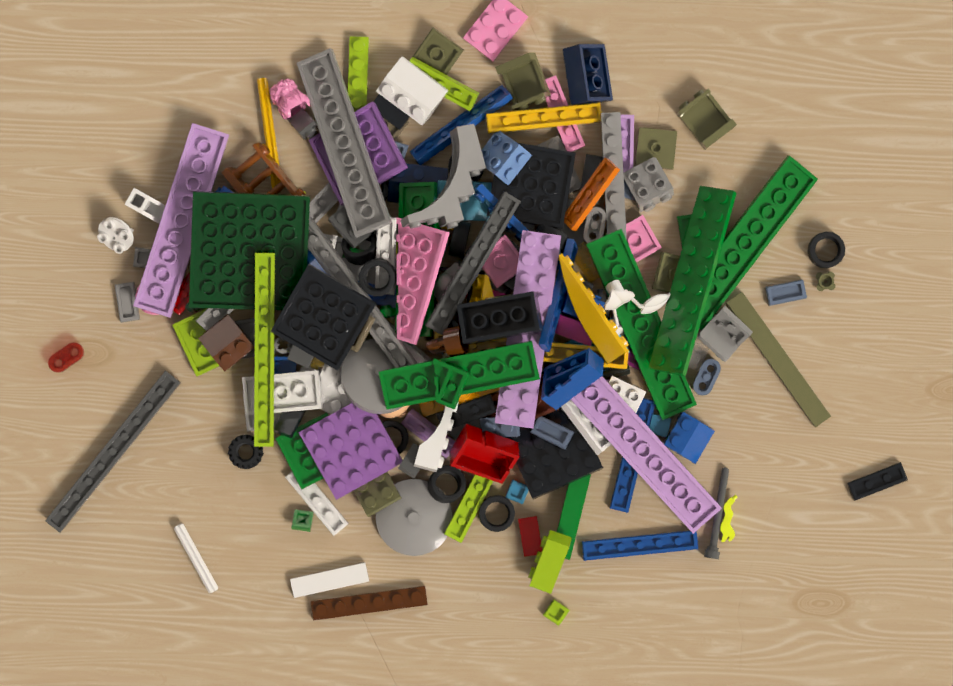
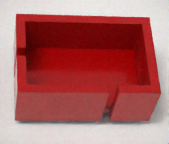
(484, 454)

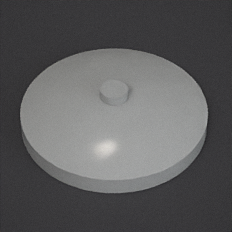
(362, 380)
(414, 522)

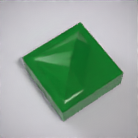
(302, 520)

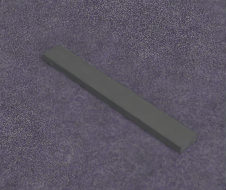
(473, 262)

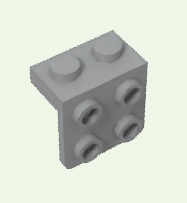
(648, 184)
(724, 334)

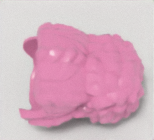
(288, 98)

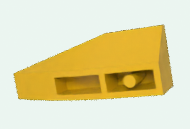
(591, 315)

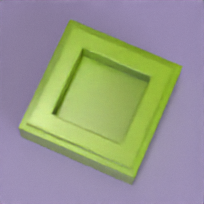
(556, 612)

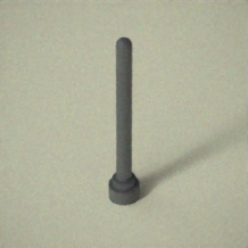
(712, 550)

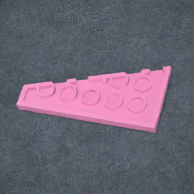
(417, 269)

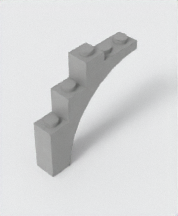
(466, 163)

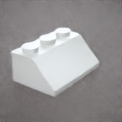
(412, 90)

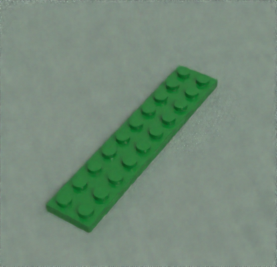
(756, 230)
(616, 262)
(692, 280)

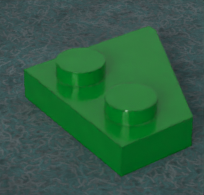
(448, 382)

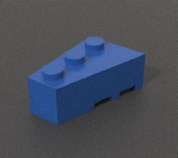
(570, 377)

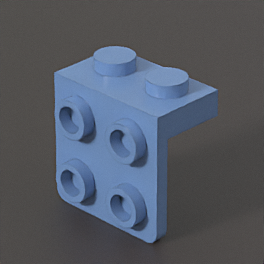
(504, 157)

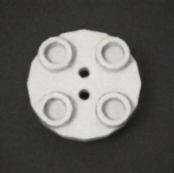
(115, 234)

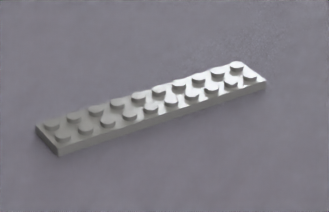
(344, 143)

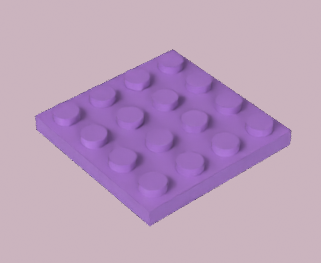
(380, 145)
(350, 449)

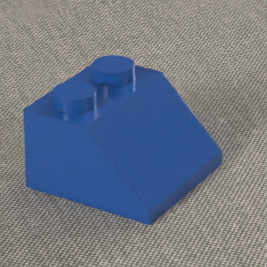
(688, 437)

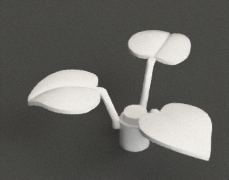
(619, 296)

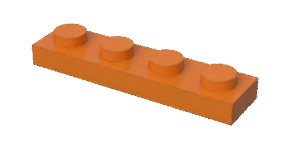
(590, 194)

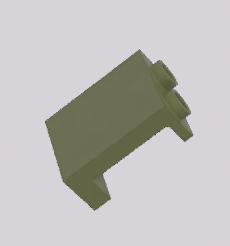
(524, 81)
(705, 118)

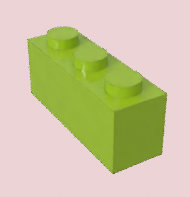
(549, 561)

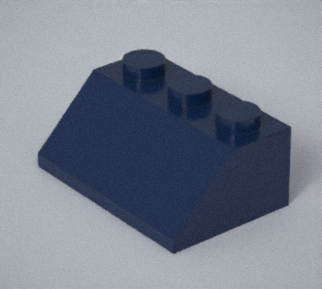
(587, 74)
(415, 174)

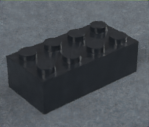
(500, 318)

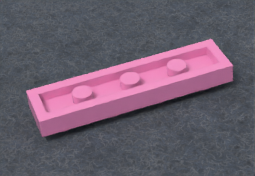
(569, 134)

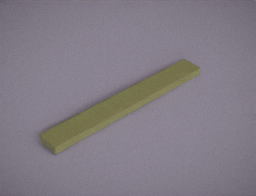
(779, 360)

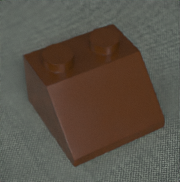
(226, 342)

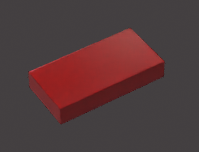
(530, 535)

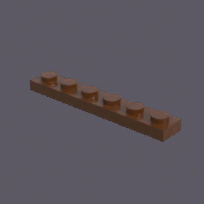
(369, 603)

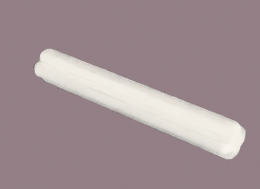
(195, 558)

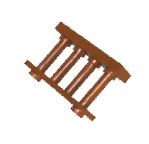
(234, 175)

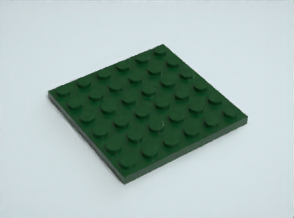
(229, 233)

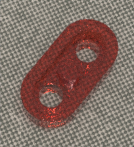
(66, 357)

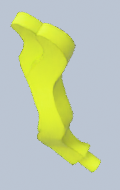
(725, 526)

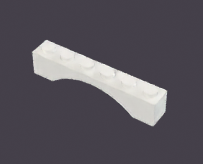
(145, 205)
(430, 451)

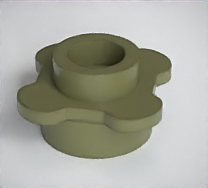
(830, 281)

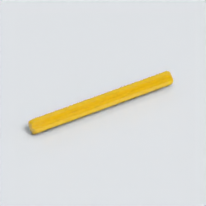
(268, 124)

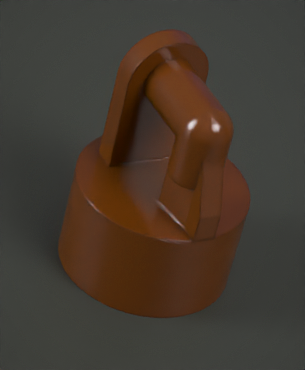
(449, 343)

